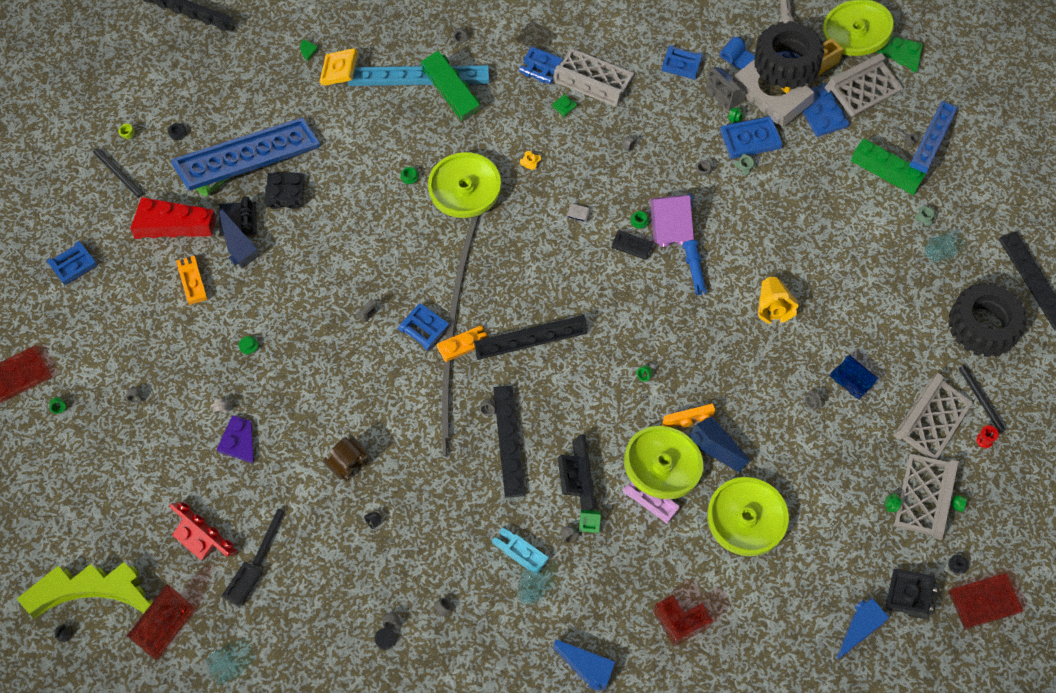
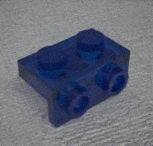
(854, 377)

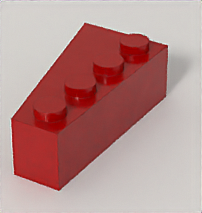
(170, 219)

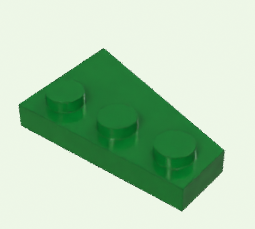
(903, 51)

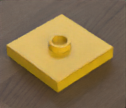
(339, 67)

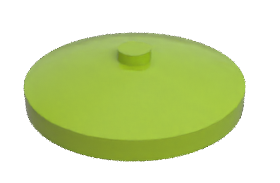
(859, 26)
(464, 185)
(663, 462)
(747, 516)

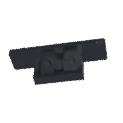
(576, 474)

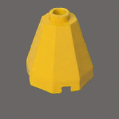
(777, 299)

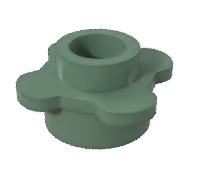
(745, 159)
(928, 212)

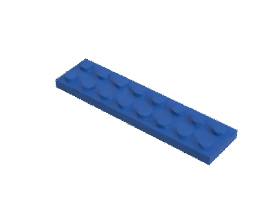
(245, 153)

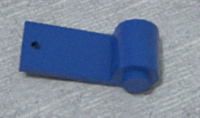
(736, 53)

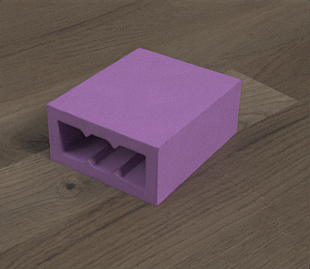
(671, 219)

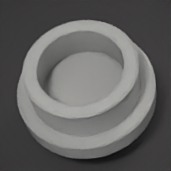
(220, 406)

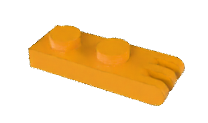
(191, 281)
(460, 344)
(687, 417)

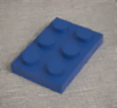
(824, 113)
(750, 137)

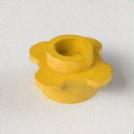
(530, 164)

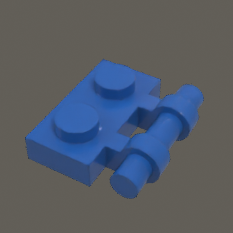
(541, 60)

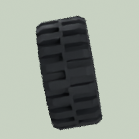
(790, 38)
(997, 301)

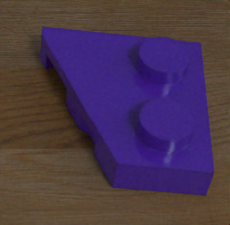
(237, 440)

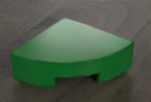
(308, 49)

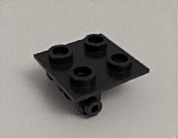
(242, 214)

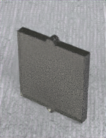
(536, 36)

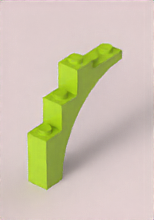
(61, 587)

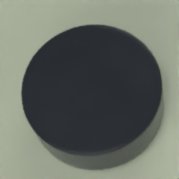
(177, 131)
(385, 639)

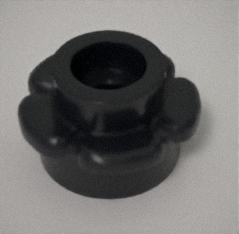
(953, 564)

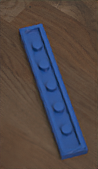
(933, 137)

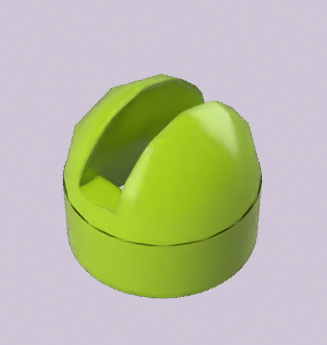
(127, 128)

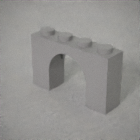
(780, 108)

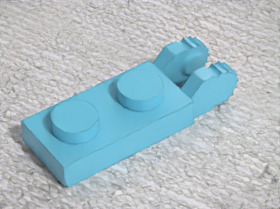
(521, 551)

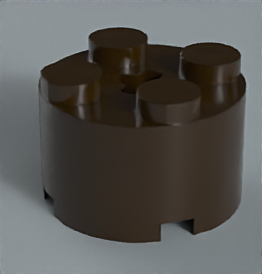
(346, 457)

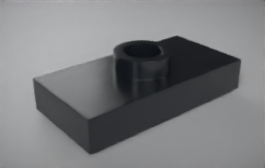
(632, 244)
(242, 584)

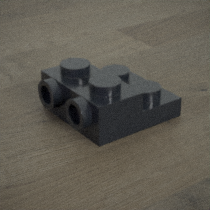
(284, 190)
(912, 593)

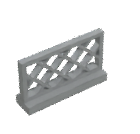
(845, 80)
(589, 85)
(923, 404)
(944, 497)

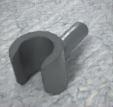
(908, 137)

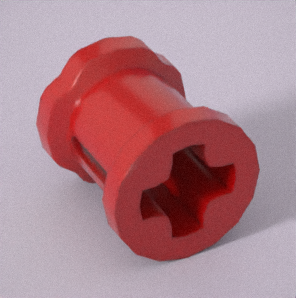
(985, 434)

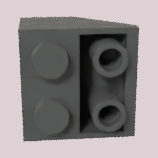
(724, 88)

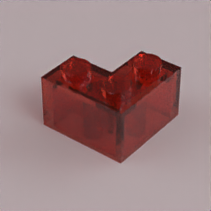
(678, 624)

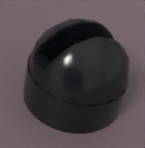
(374, 517)
(65, 635)

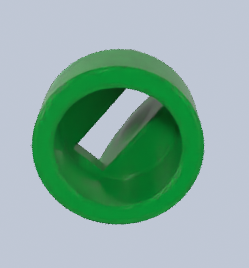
(641, 371)
(53, 407)
(958, 503)

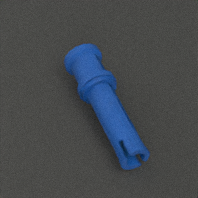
(693, 259)

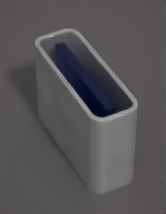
(578, 212)

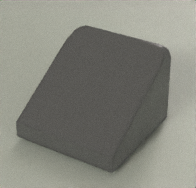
(367, 310)

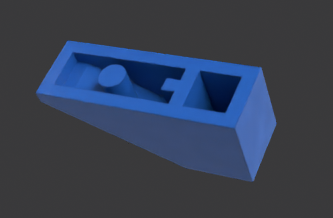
(863, 623)
(589, 666)

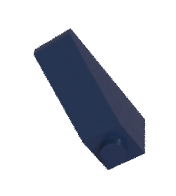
(238, 245)
(717, 443)

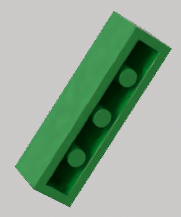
(450, 86)
(887, 166)

